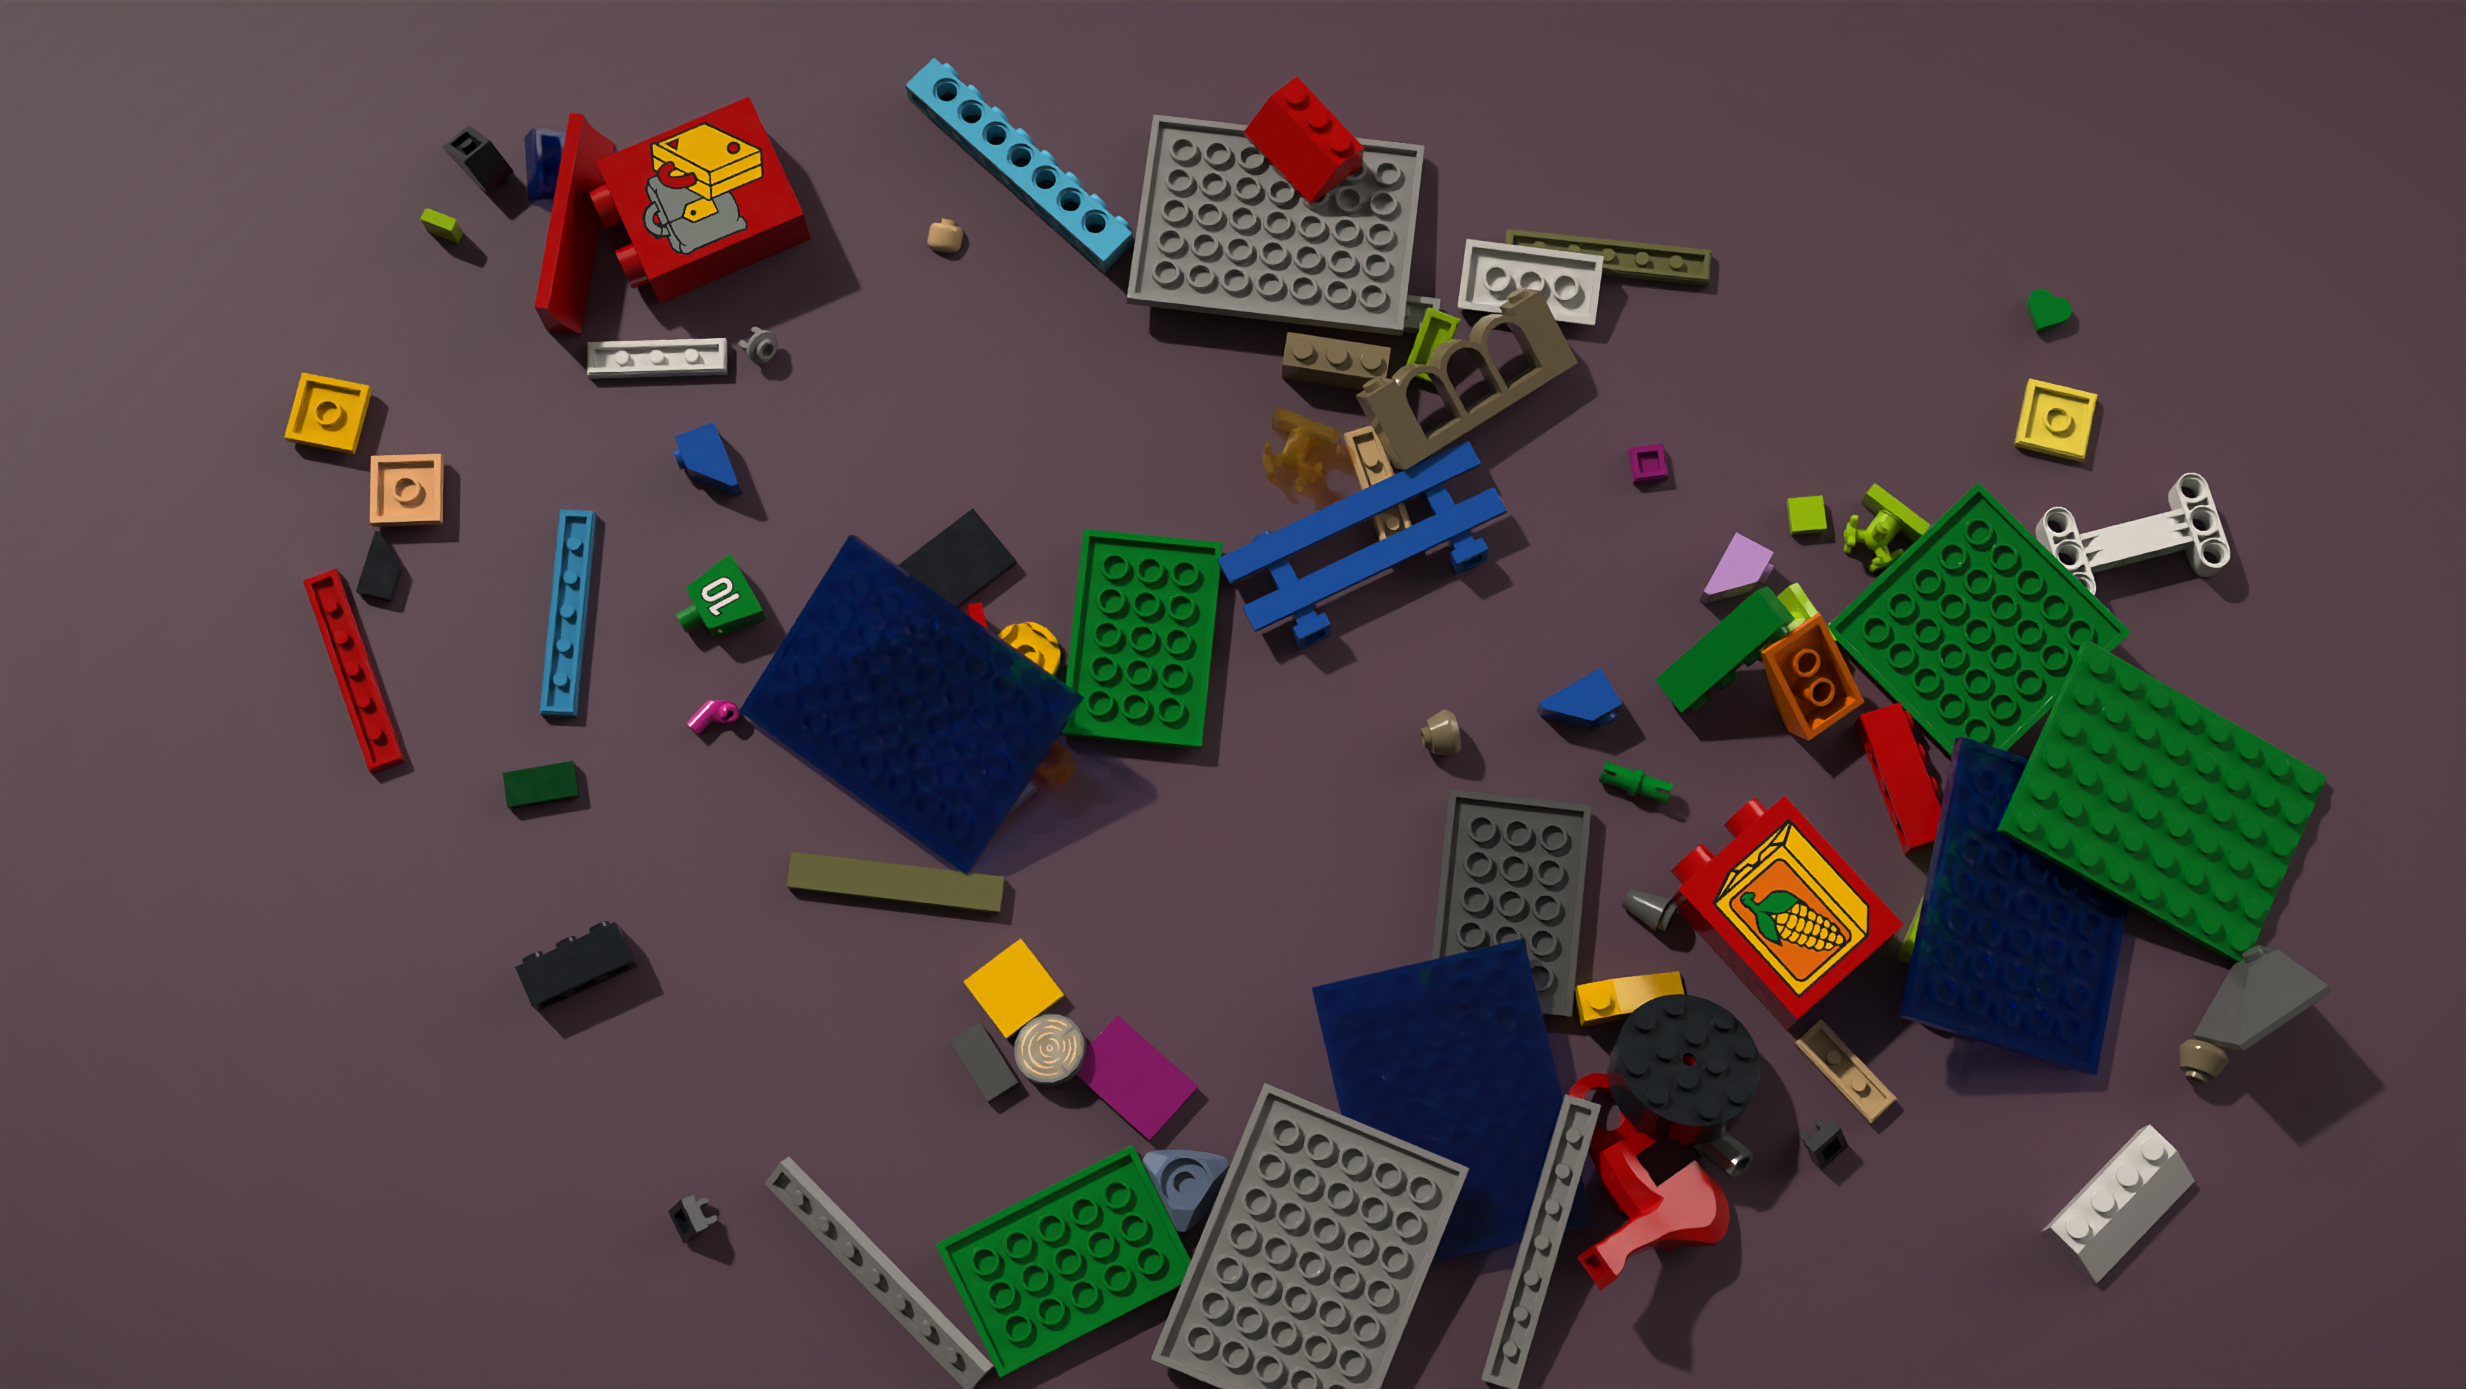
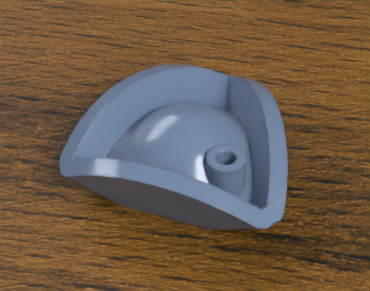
(1186, 1183)

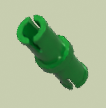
(1636, 782)

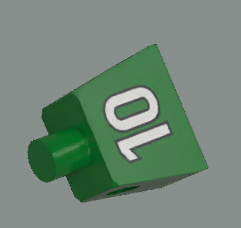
(721, 601)

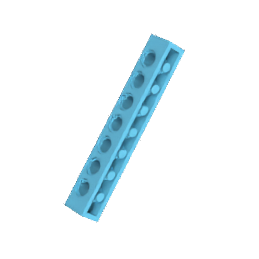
(1100, 248)

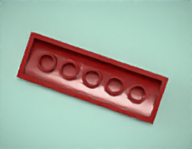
(572, 230)

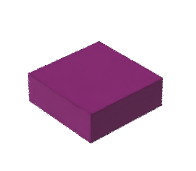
(1647, 463)

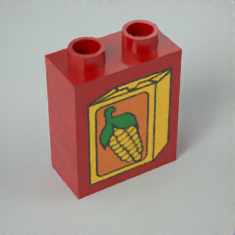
(1782, 908)

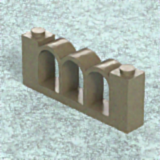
(1541, 342)

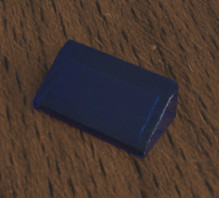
(543, 162)

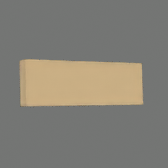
(1845, 1071)

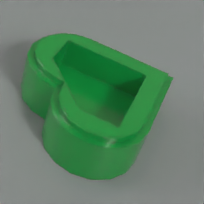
(2047, 310)

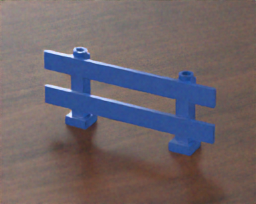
(1447, 524)

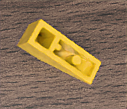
(1619, 997)

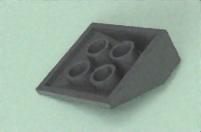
(2258, 999)

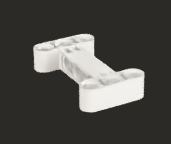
(2142, 537)

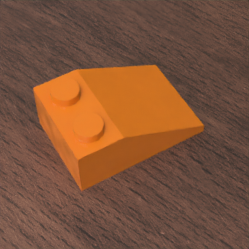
(1810, 679)

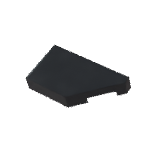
(380, 571)

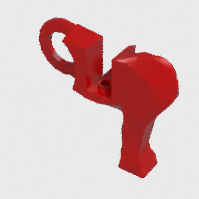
(1676, 1213)

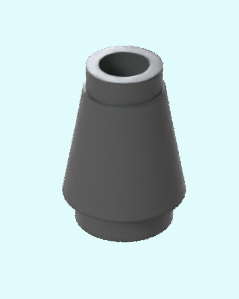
(1652, 909)

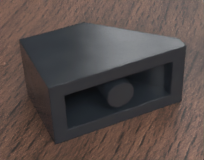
(479, 159)

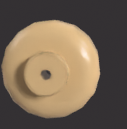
(945, 236)

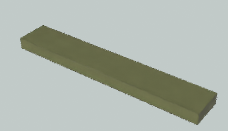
(1626, 257)
(895, 882)

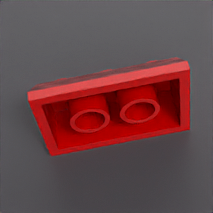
(1304, 141)

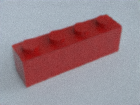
(1901, 775)

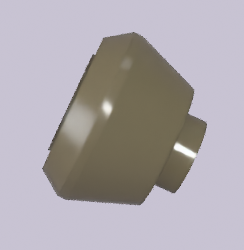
(1442, 734)
(2201, 1060)

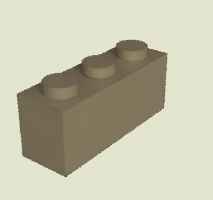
(1333, 361)

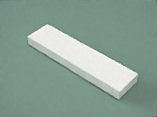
(657, 358)

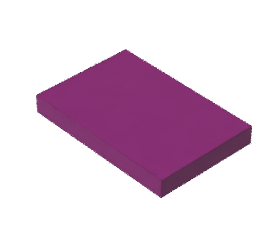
(1134, 1078)

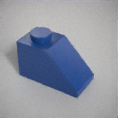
(706, 458)
(1583, 702)

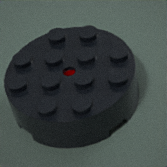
(1683, 1069)

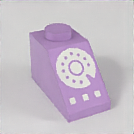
(1738, 570)

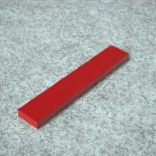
(354, 671)

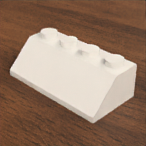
(2120, 1203)

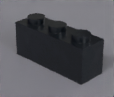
(575, 965)

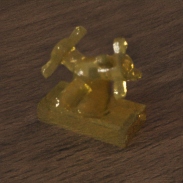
(1302, 438)

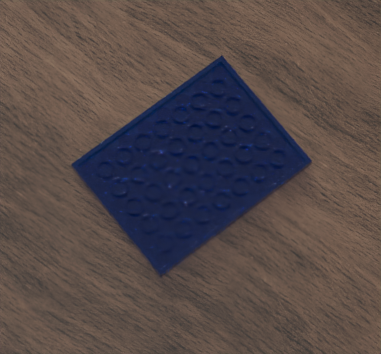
(910, 704)
(2005, 936)
(1460, 1068)

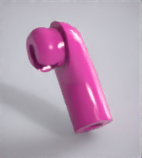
(713, 712)

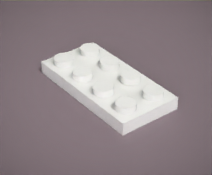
(1565, 279)

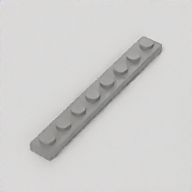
(1541, 1242)
(878, 1274)

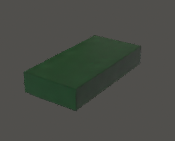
(541, 785)

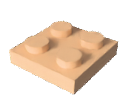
(406, 490)

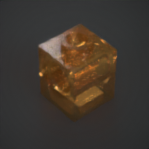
(1062, 771)

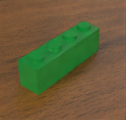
(1725, 649)

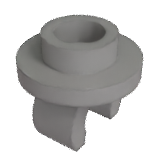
(760, 346)

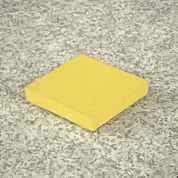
(2055, 420)

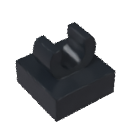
(1825, 1144)
(689, 1218)

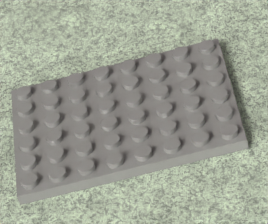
(1240, 242)
(1309, 1253)

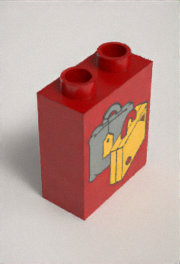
(699, 202)

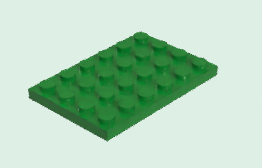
(1143, 638)
(1066, 1261)

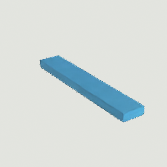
(568, 613)

